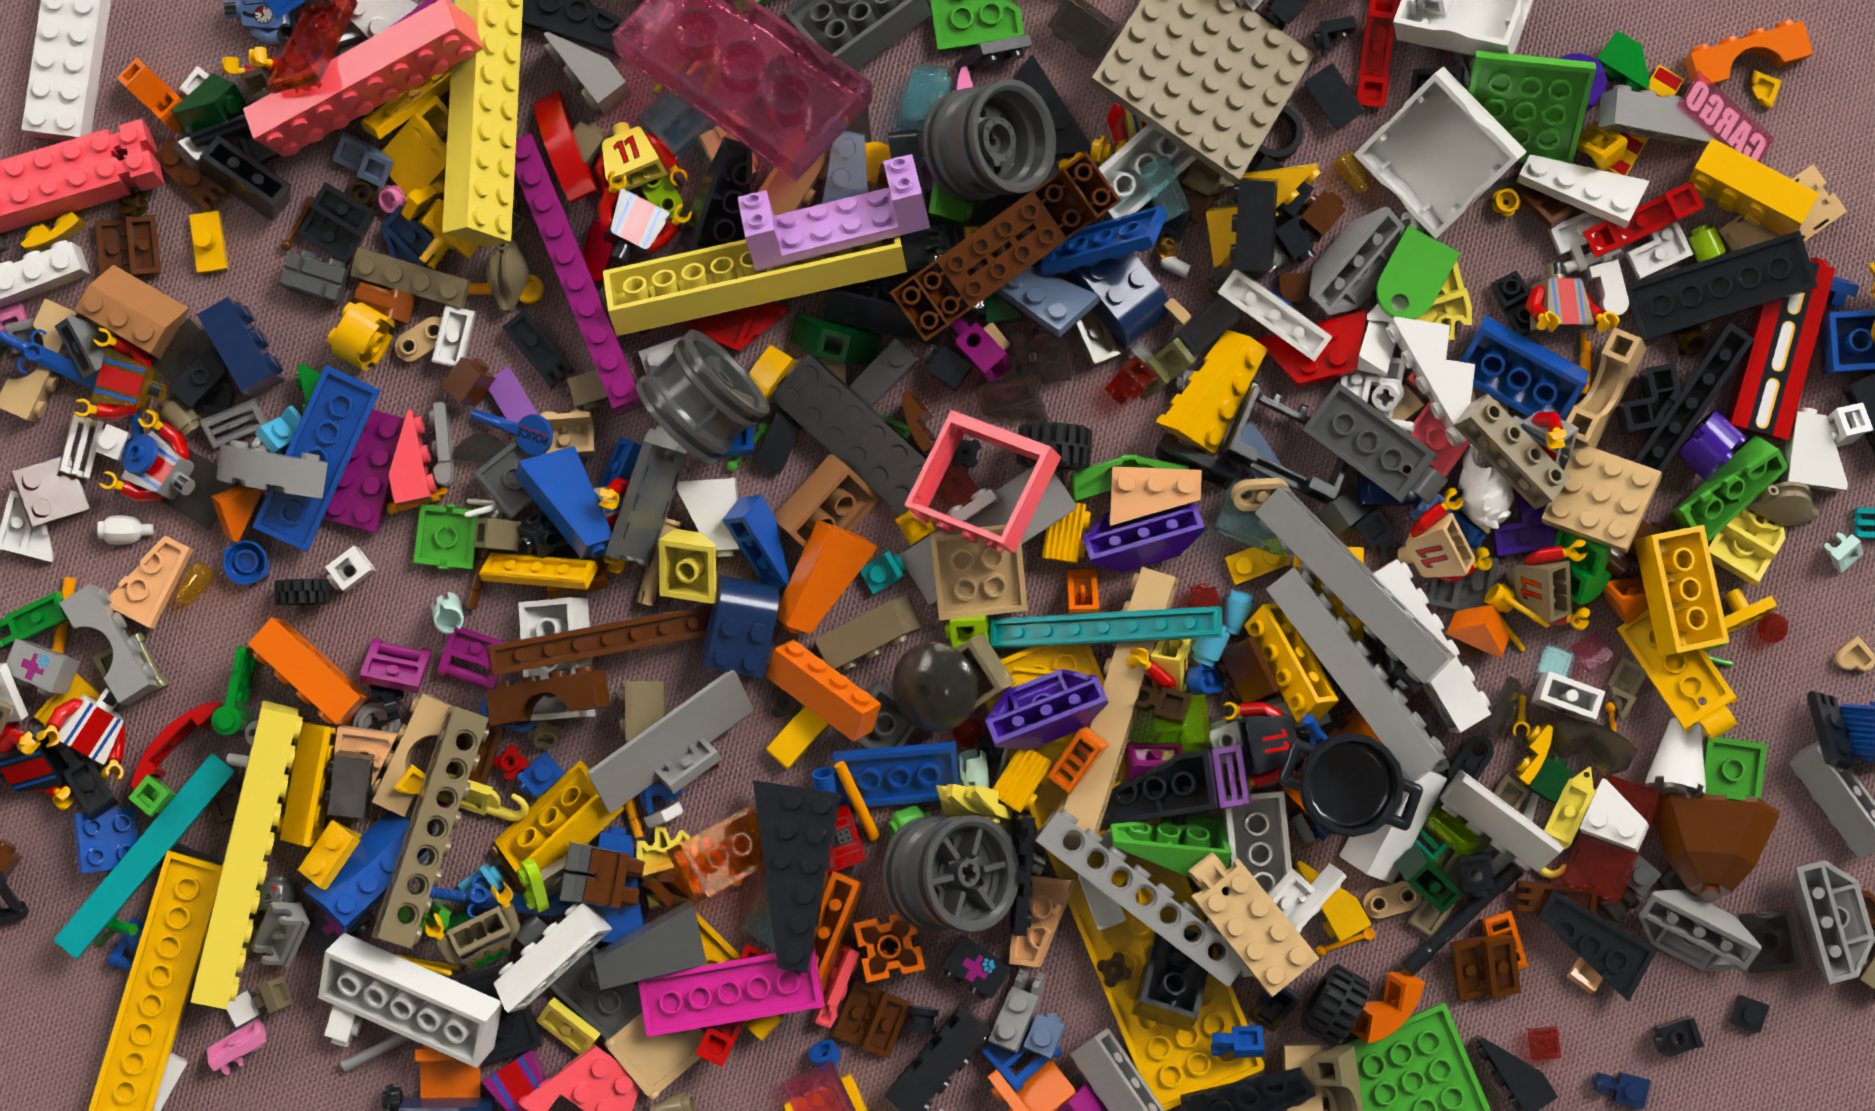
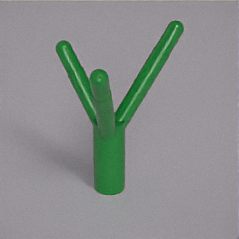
(117, 926)

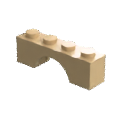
(1616, 368)
(28, 395)
(425, 722)

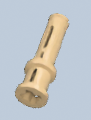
(650, 581)

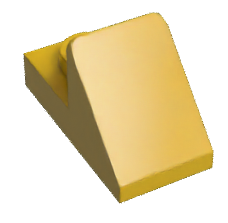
(1602, 145)

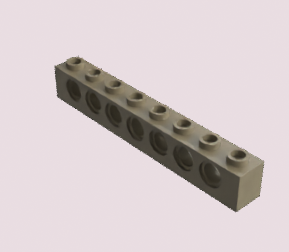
(387, 925)

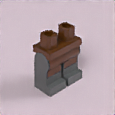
(608, 878)

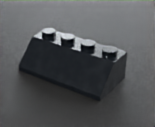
(873, 308)

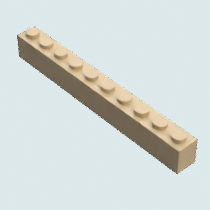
(1114, 723)

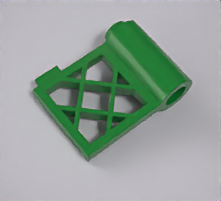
(235, 715)

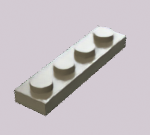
(410, 277)

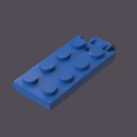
(1105, 241)
(893, 773)

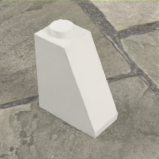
(1813, 453)
(708, 504)

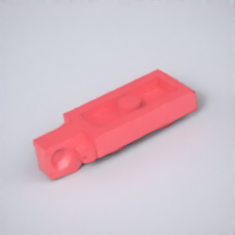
(836, 985)

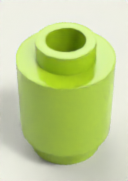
(1706, 243)

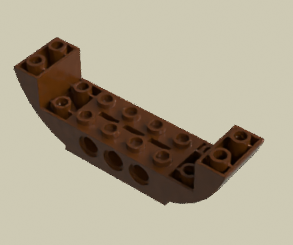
(1005, 246)

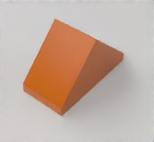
(235, 509)
(1082, 591)
(1626, 598)
(1481, 629)

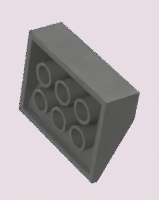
(856, 28)

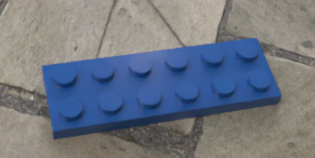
(329, 429)

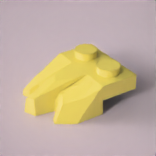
(1451, 304)
(1747, 545)
(972, 800)
(657, 859)

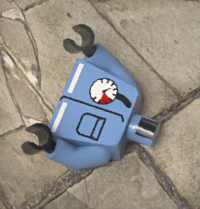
(260, 21)

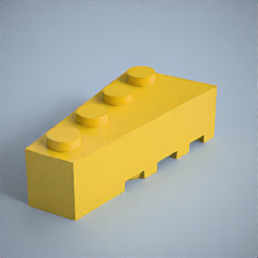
(1214, 392)

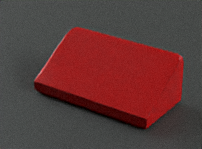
(597, 253)

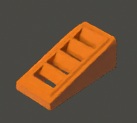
(1095, 742)
(1507, 917)

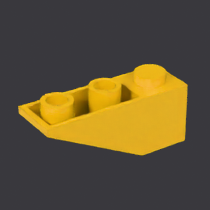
(1341, 910)

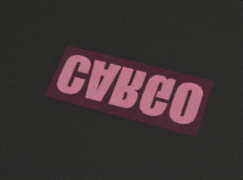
(1724, 118)

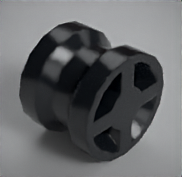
(922, 1019)

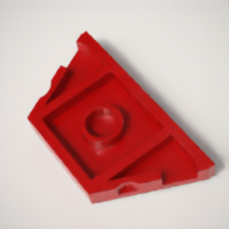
(739, 327)
(1336, 359)

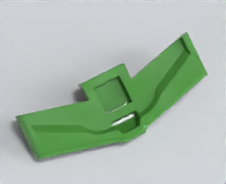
(1098, 478)

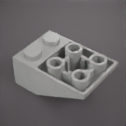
(597, 76)

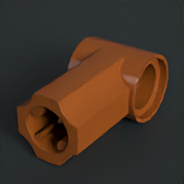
(392, 303)

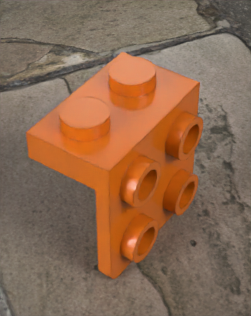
(446, 1076)
(1042, 1092)

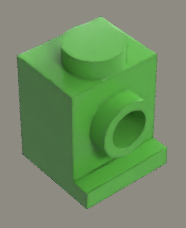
(152, 795)

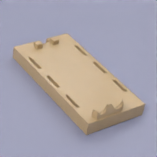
(1826, 208)

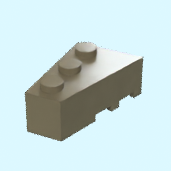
(868, 634)

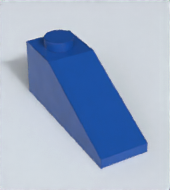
(758, 538)

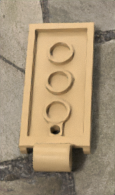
(1251, 923)

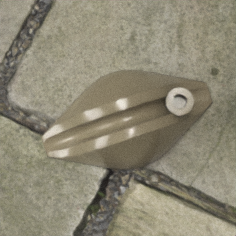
(507, 274)
(1786, 504)

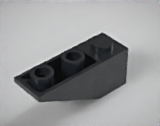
(1524, 1082)

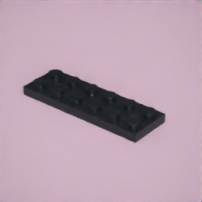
(1721, 286)
(851, 430)

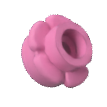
(391, 198)

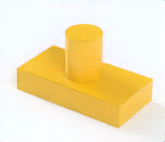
(208, 242)
(1743, 613)

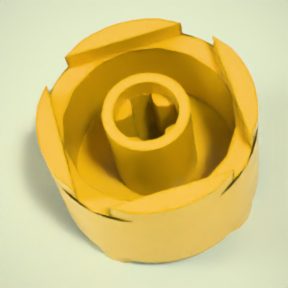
(361, 335)

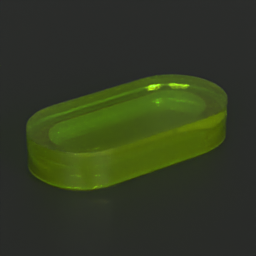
(1452, 831)

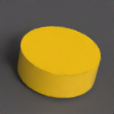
(533, 291)

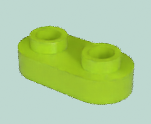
(661, 192)
(531, 878)

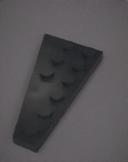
(796, 849)

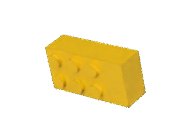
(1751, 189)

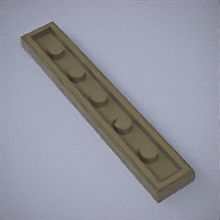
(1426, 916)

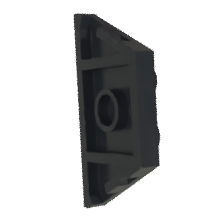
(1068, 134)

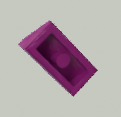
(1146, 755)

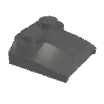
(891, 725)

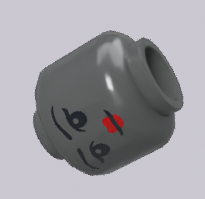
(276, 890)

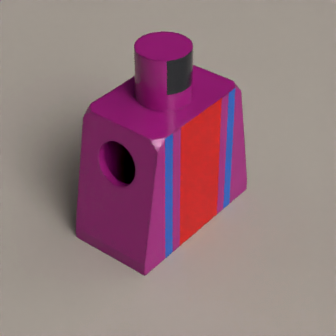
(988, 357)
(516, 1080)

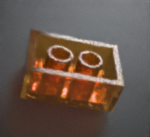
(719, 854)

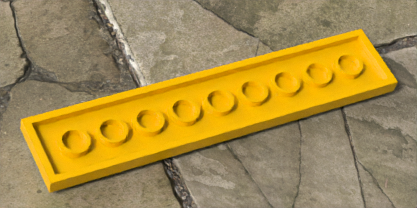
(158, 985)

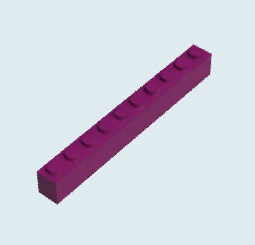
(575, 277)

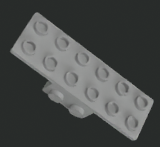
(991, 509)
(673, 747)

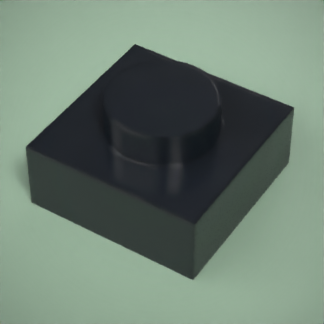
(1749, 1013)

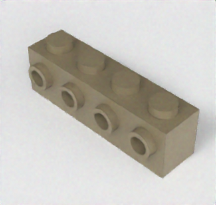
(1511, 451)

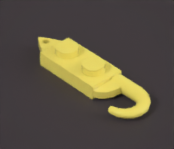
(485, 801)
(1569, 814)

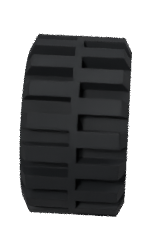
(1069, 440)
(1335, 1005)

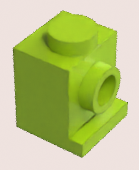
(959, 635)

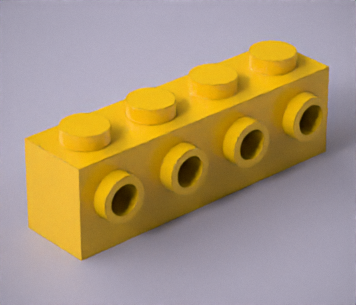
(1291, 663)

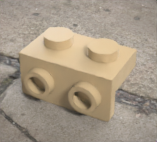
(572, 429)

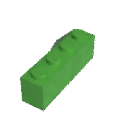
(1731, 487)

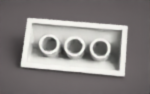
(1379, 850)

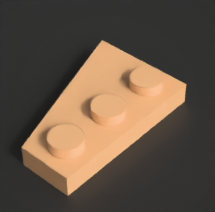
(1151, 490)
(150, 585)
(365, 741)
(1046, 907)

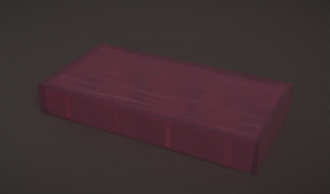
(747, 75)

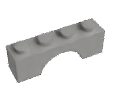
(128, 675)

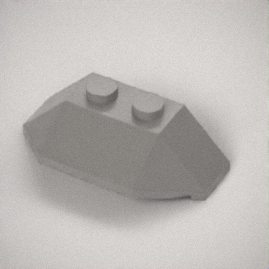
(1355, 262)
(1833, 919)
(1697, 932)

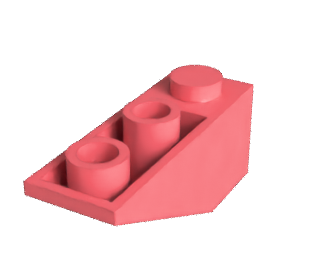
(409, 470)

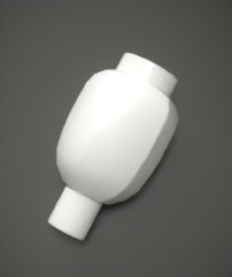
(123, 530)

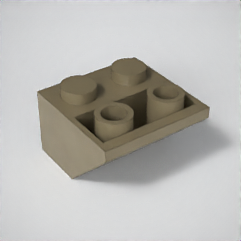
(643, 706)

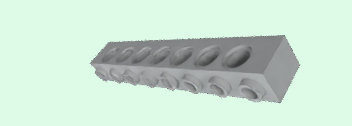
(1051, 836)

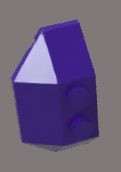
(1144, 538)
(1045, 709)

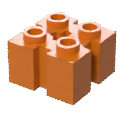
(880, 961)

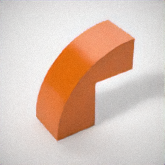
(151, 91)
(1386, 1016)

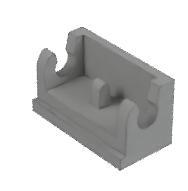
(281, 933)

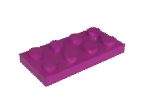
(366, 482)

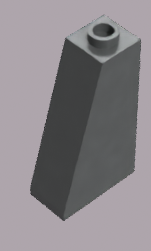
(653, 950)

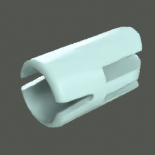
(447, 613)
(973, 769)

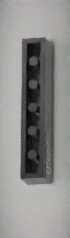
(1694, 398)

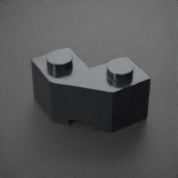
(1659, 390)

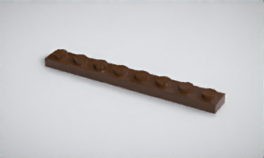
(598, 640)

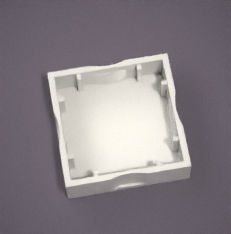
(1467, 27)
(1440, 152)

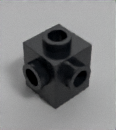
(540, 536)

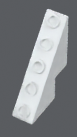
(1443, 380)

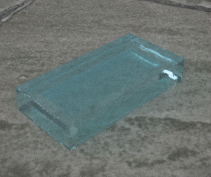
(1164, 187)

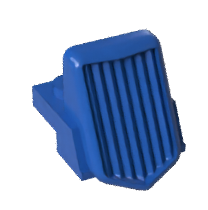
(1860, 729)

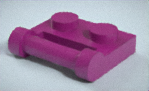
(471, 647)
(393, 671)

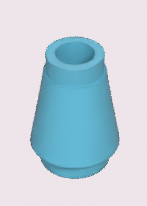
(1237, 609)

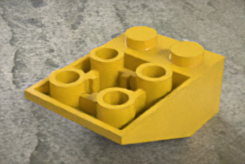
(420, 148)

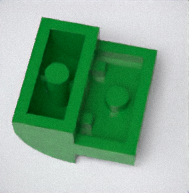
(1589, 574)

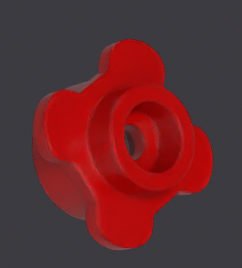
(510, 771)

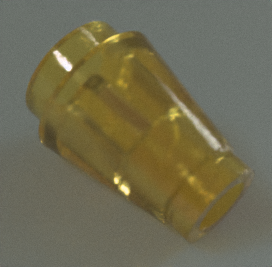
(1352, 172)
(195, 582)

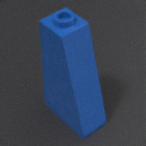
(567, 498)
(630, 917)

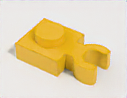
(419, 200)

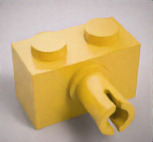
(433, 222)

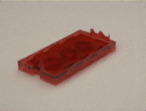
(311, 46)
(1601, 863)

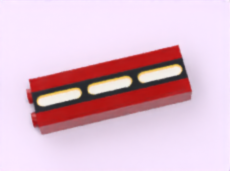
(1779, 360)

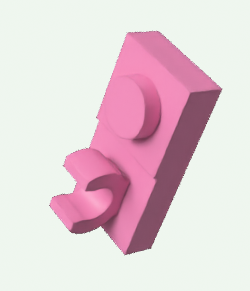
(235, 1045)

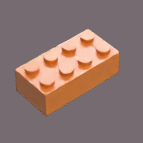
(308, 671)

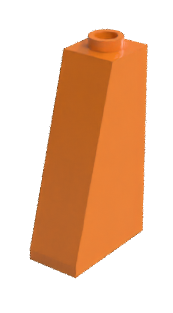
(822, 575)

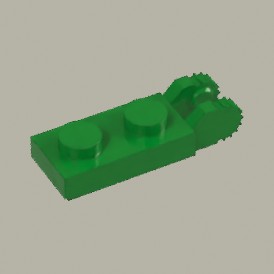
(33, 619)

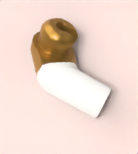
(1168, 258)

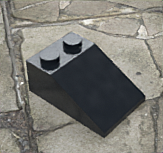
(1170, 985)

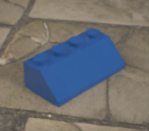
(1522, 371)
(365, 874)

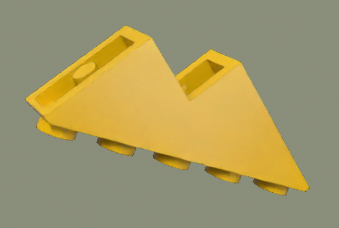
(1220, 218)

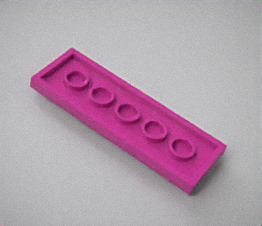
(727, 994)

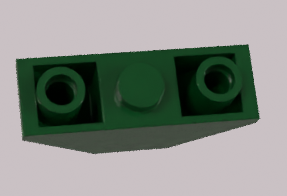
(835, 340)

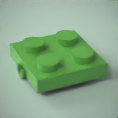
(445, 537)

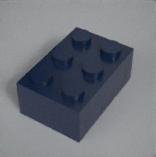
(242, 346)

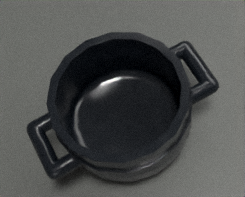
(1350, 784)

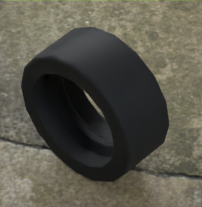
(1297, 136)

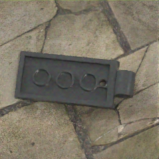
(1374, 446)
(603, 1009)

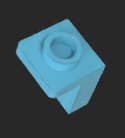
(280, 431)
(492, 876)

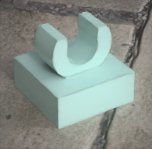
(1845, 553)

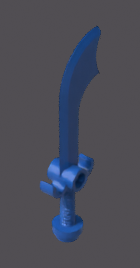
(47, 358)
(480, 898)

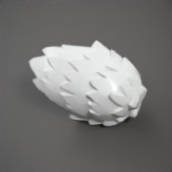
(1484, 493)

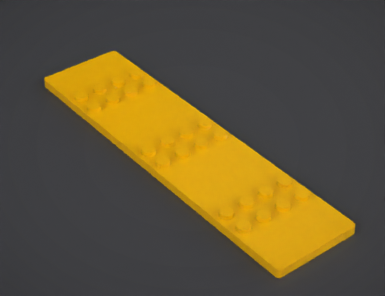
(1165, 1056)

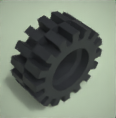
(301, 592)

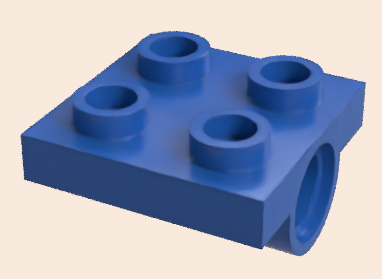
(104, 840)

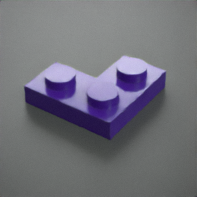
(1526, 535)

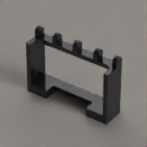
(1250, 456)

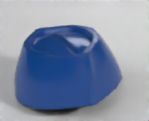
(245, 562)

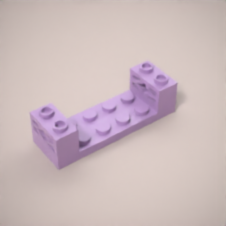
(837, 223)

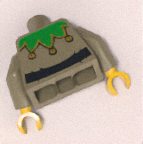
(481, 938)

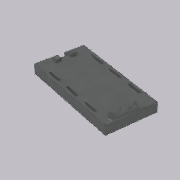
(646, 504)

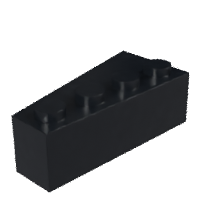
(938, 1060)

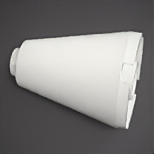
(1679, 762)

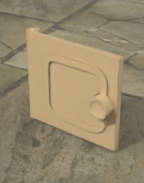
(654, 1059)

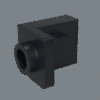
(1336, 29)

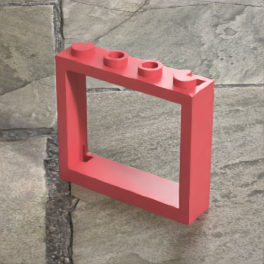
(939, 460)

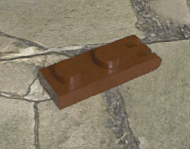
(189, 178)
(1539, 891)

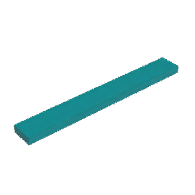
(1106, 628)
(144, 856)

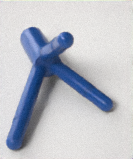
(1313, 728)

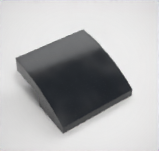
(336, 223)

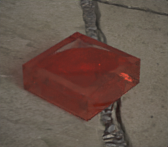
(1544, 1043)

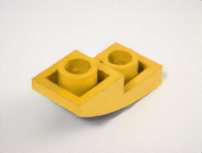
(42, 237)
(770, 370)
(797, 737)
(1538, 745)

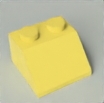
(687, 566)

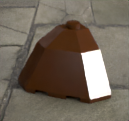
(1713, 839)

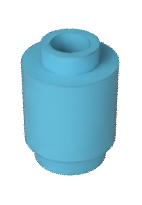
(1210, 649)

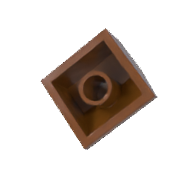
(1247, 671)

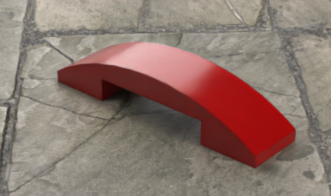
(1376, 52)
(562, 147)
(1646, 220)
(170, 739)
(720, 1038)

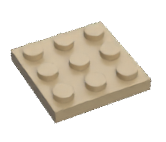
(1602, 497)
(975, 578)

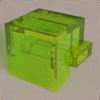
(1194, 731)

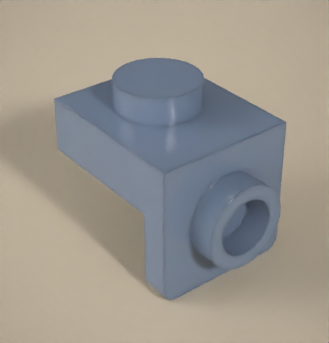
(1045, 1035)

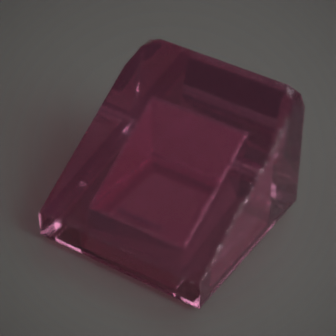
(1592, 652)

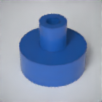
(824, 1052)

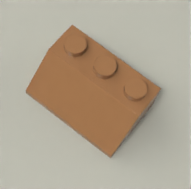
(789, 195)
(132, 310)
(828, 495)

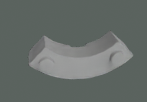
(261, 469)

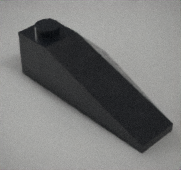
(716, 206)
(1169, 790)

